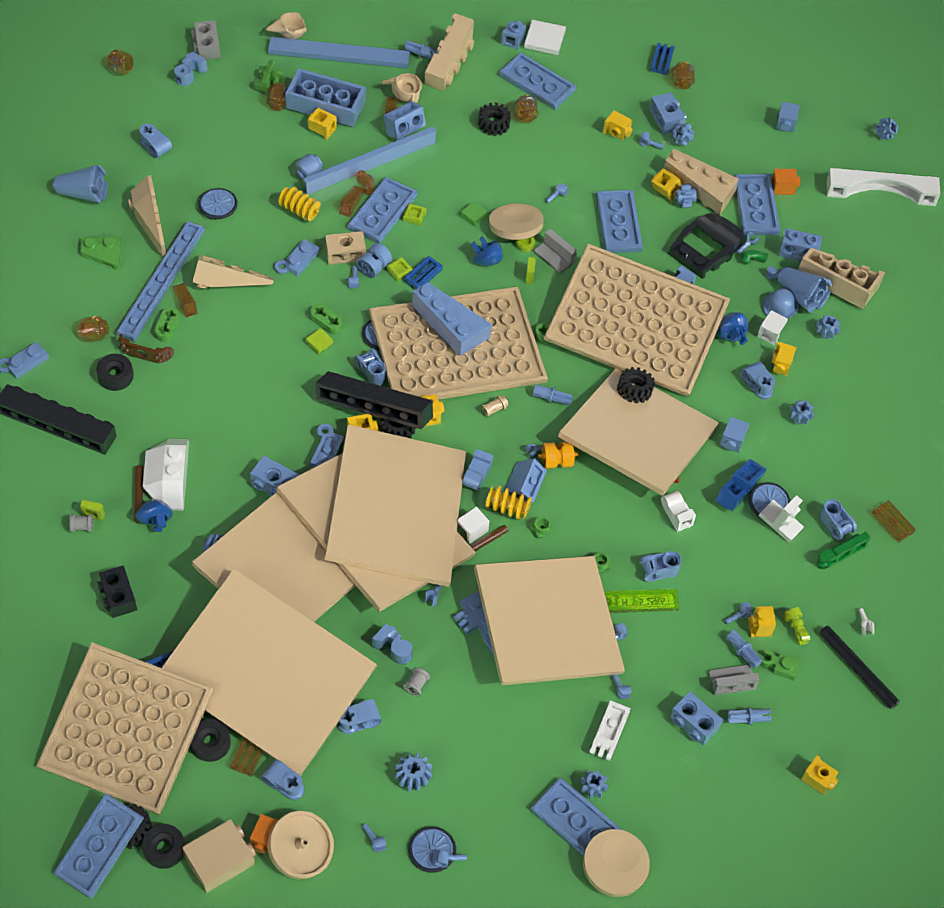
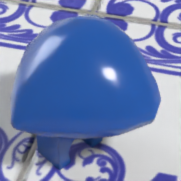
(489, 254)
(733, 327)
(155, 513)

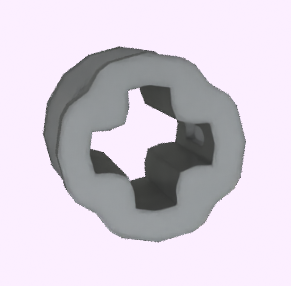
(81, 523)
(416, 681)

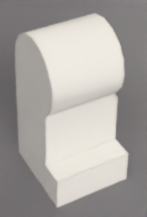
(678, 510)

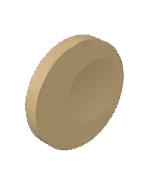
(516, 221)
(300, 845)
(616, 863)

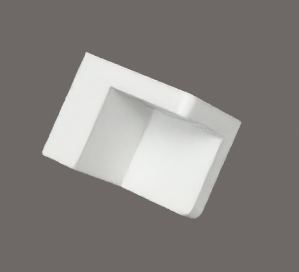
(772, 327)
(474, 524)

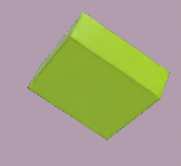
(414, 214)
(399, 269)
(530, 270)
(319, 341)
(94, 508)

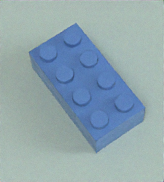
(332, 95)

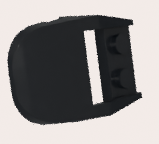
(718, 229)

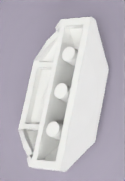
(167, 472)

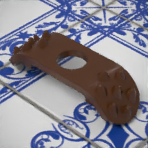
(156, 355)

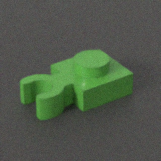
(784, 665)

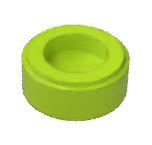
(526, 245)

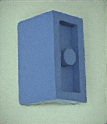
(526, 478)

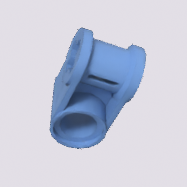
(154, 140)
(371, 367)
(759, 380)
(839, 521)
(657, 567)
(361, 717)
(281, 778)

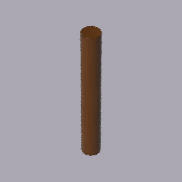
(138, 490)
(489, 538)

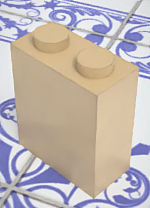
(219, 855)

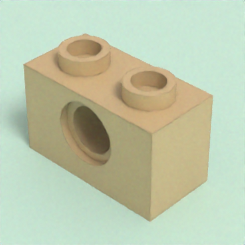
(345, 247)

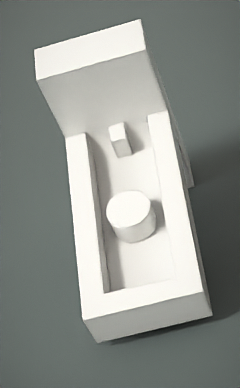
(783, 519)

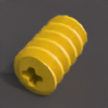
(299, 203)
(508, 502)

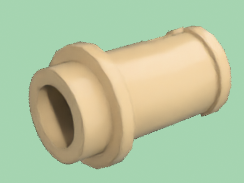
(495, 405)

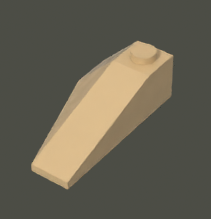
(214, 273)

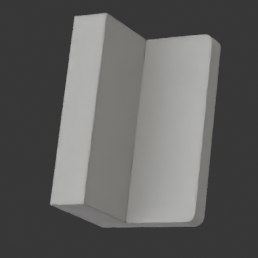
(556, 252)
(733, 679)

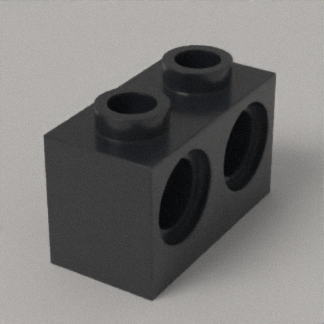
(120, 590)

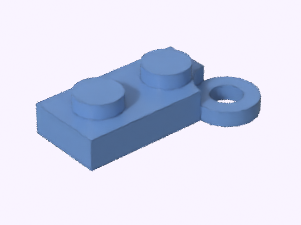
(298, 259)
(24, 360)
(328, 446)

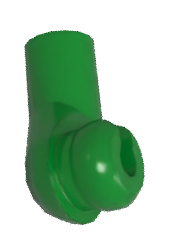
(753, 254)

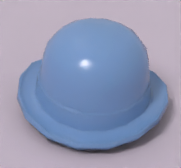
(781, 302)

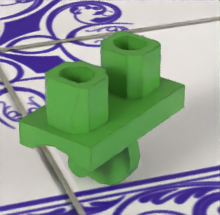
(269, 76)

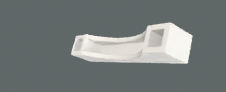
(919, 189)

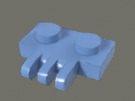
(472, 614)

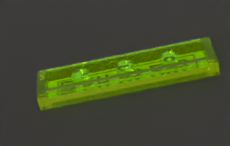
(642, 600)

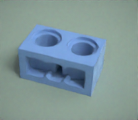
(404, 120)
(797, 244)
(700, 715)

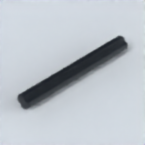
(859, 667)

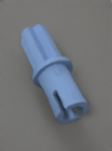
(422, 50)
(552, 395)
(744, 649)
(748, 716)

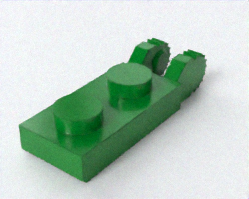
(842, 551)

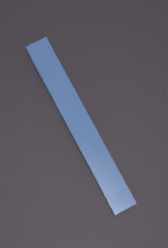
(339, 52)
(369, 160)
(160, 281)

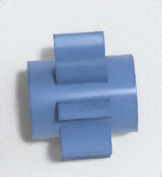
(886, 128)
(683, 134)
(685, 195)
(828, 326)
(801, 412)
(592, 789)

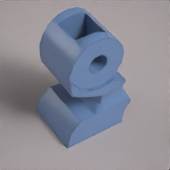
(184, 72)
(400, 650)

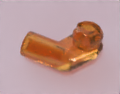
(367, 181)

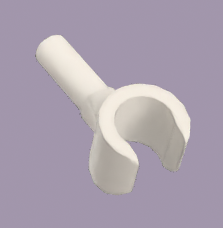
(866, 625)

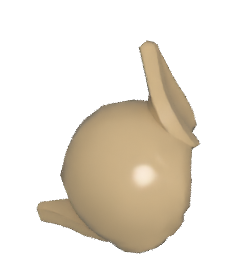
(289, 25)
(405, 87)

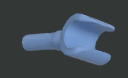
(645, 141)
(561, 189)
(748, 242)
(772, 272)
(353, 281)
(532, 447)
(432, 595)
(745, 612)
(621, 631)
(622, 691)
(378, 844)
(443, 857)

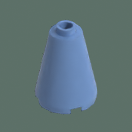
(83, 184)
(808, 289)

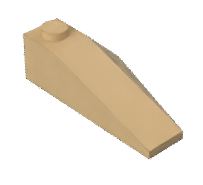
(146, 212)

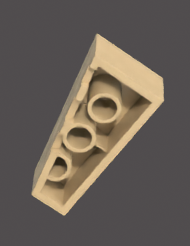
(711, 184)
(848, 280)

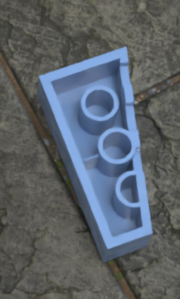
(450, 319)

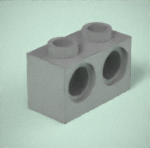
(207, 40)

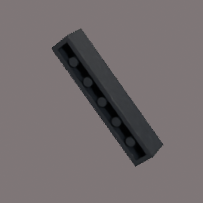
(374, 400)
(57, 419)

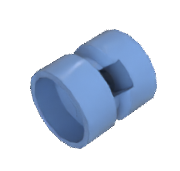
(374, 260)

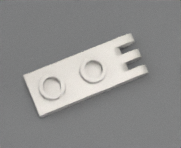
(610, 729)

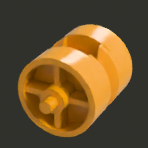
(558, 455)

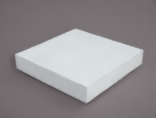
(545, 37)

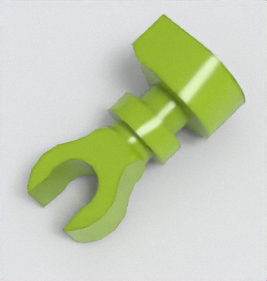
(797, 623)

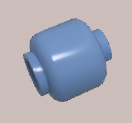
(308, 166)

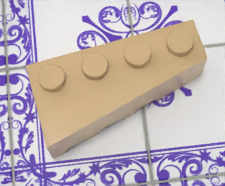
(450, 53)

